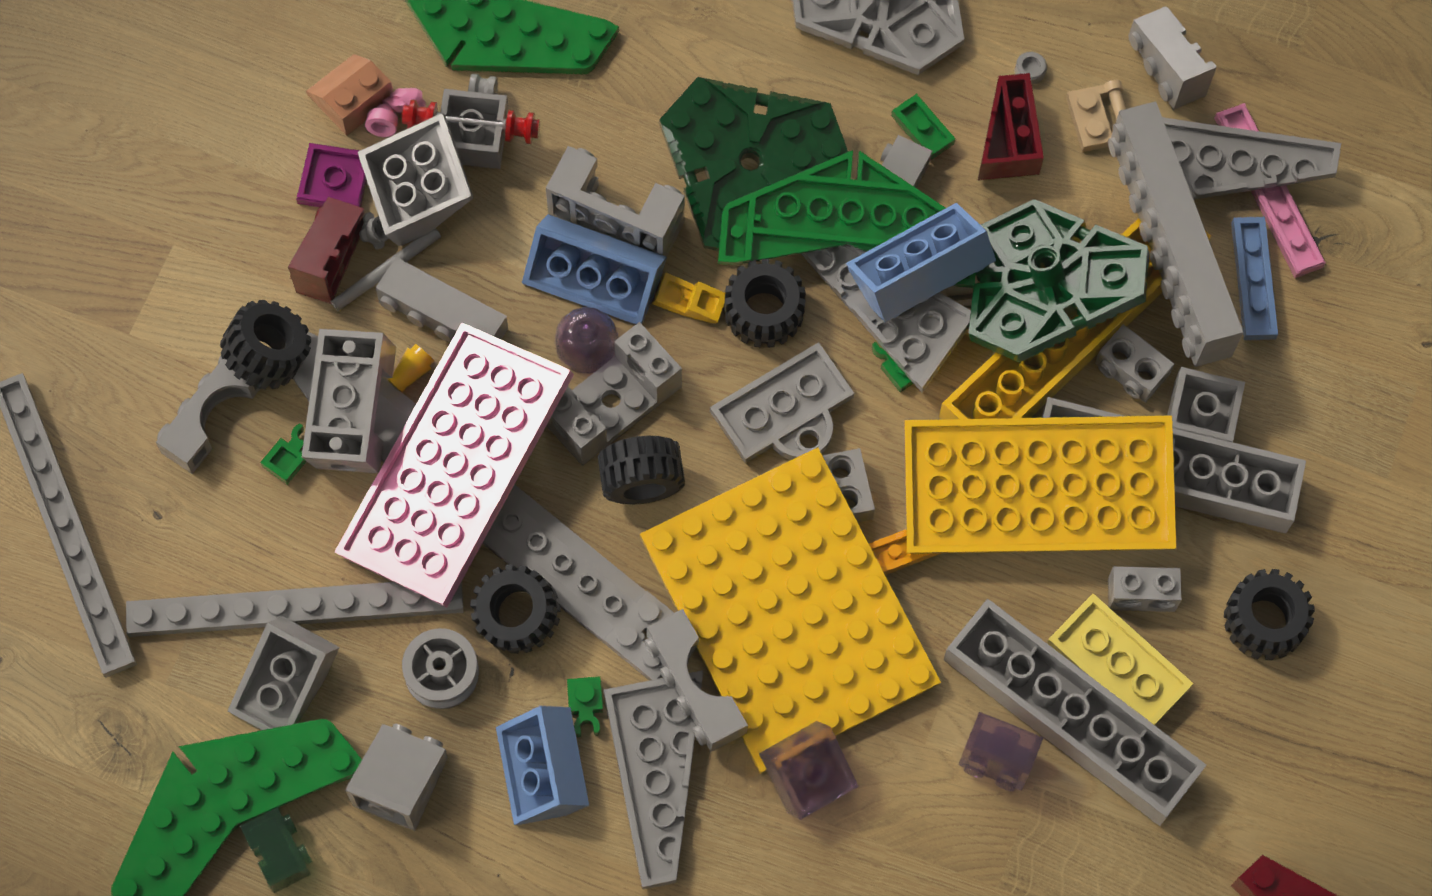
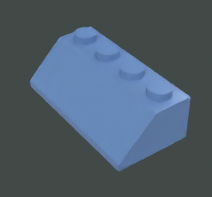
(921, 261)
(593, 269)

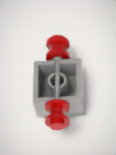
(477, 124)

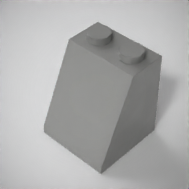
(397, 775)

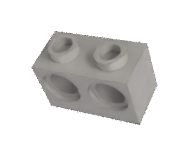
(1140, 358)
(856, 484)
(1144, 589)

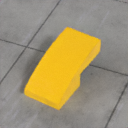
(689, 300)

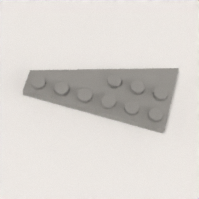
(916, 338)
(654, 767)

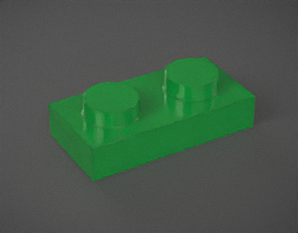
(923, 125)

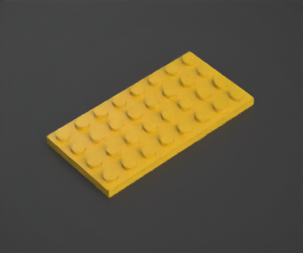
(1039, 484)

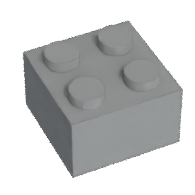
(1206, 404)

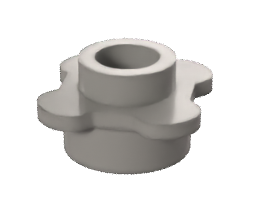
(372, 231)

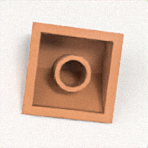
(351, 92)

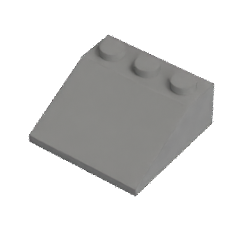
(416, 179)

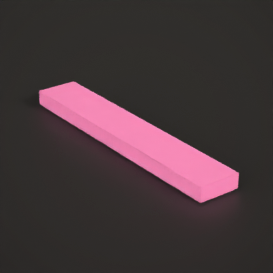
(1279, 209)

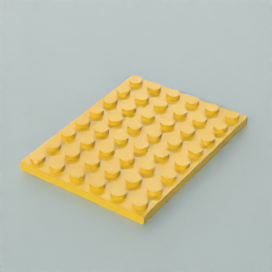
(790, 605)

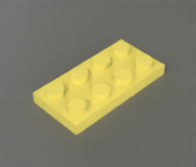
(1120, 659)

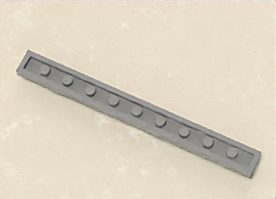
(65, 527)
(296, 605)

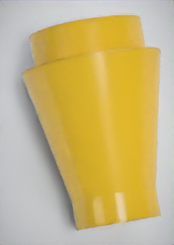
(411, 367)

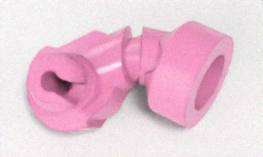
(383, 120)

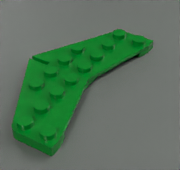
(513, 36)
(824, 211)
(232, 784)

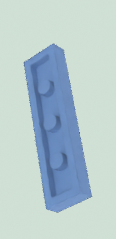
(1254, 278)

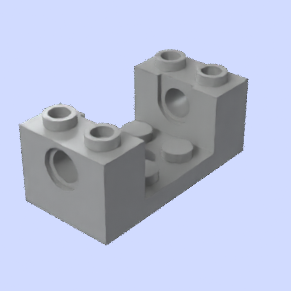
(574, 199)
(638, 374)
(344, 434)

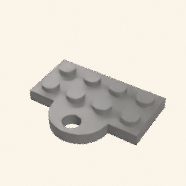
(784, 407)

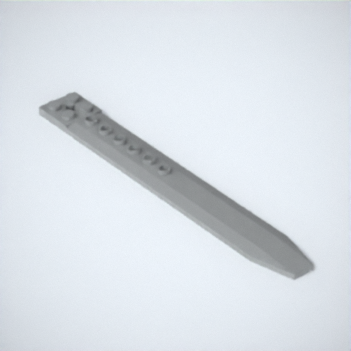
(530, 536)

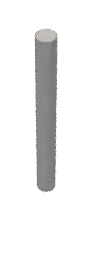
(376, 275)

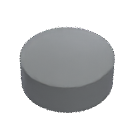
(1031, 63)

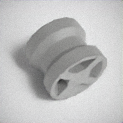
(483, 85)

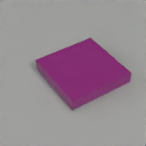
(333, 174)

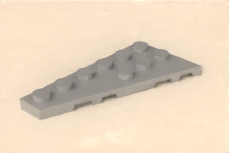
(1241, 160)

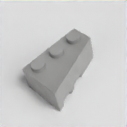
(1171, 58)

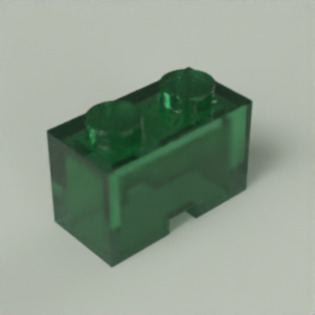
(273, 839)

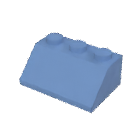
(542, 765)

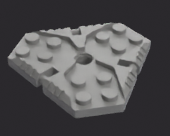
(901, 31)

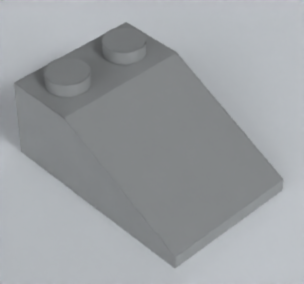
(282, 675)

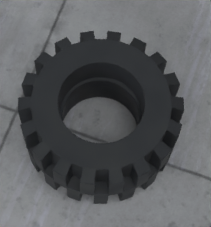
(771, 280)
(256, 361)
(641, 470)
(493, 593)
(1286, 596)

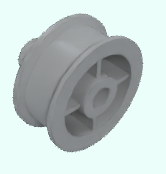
(440, 687)

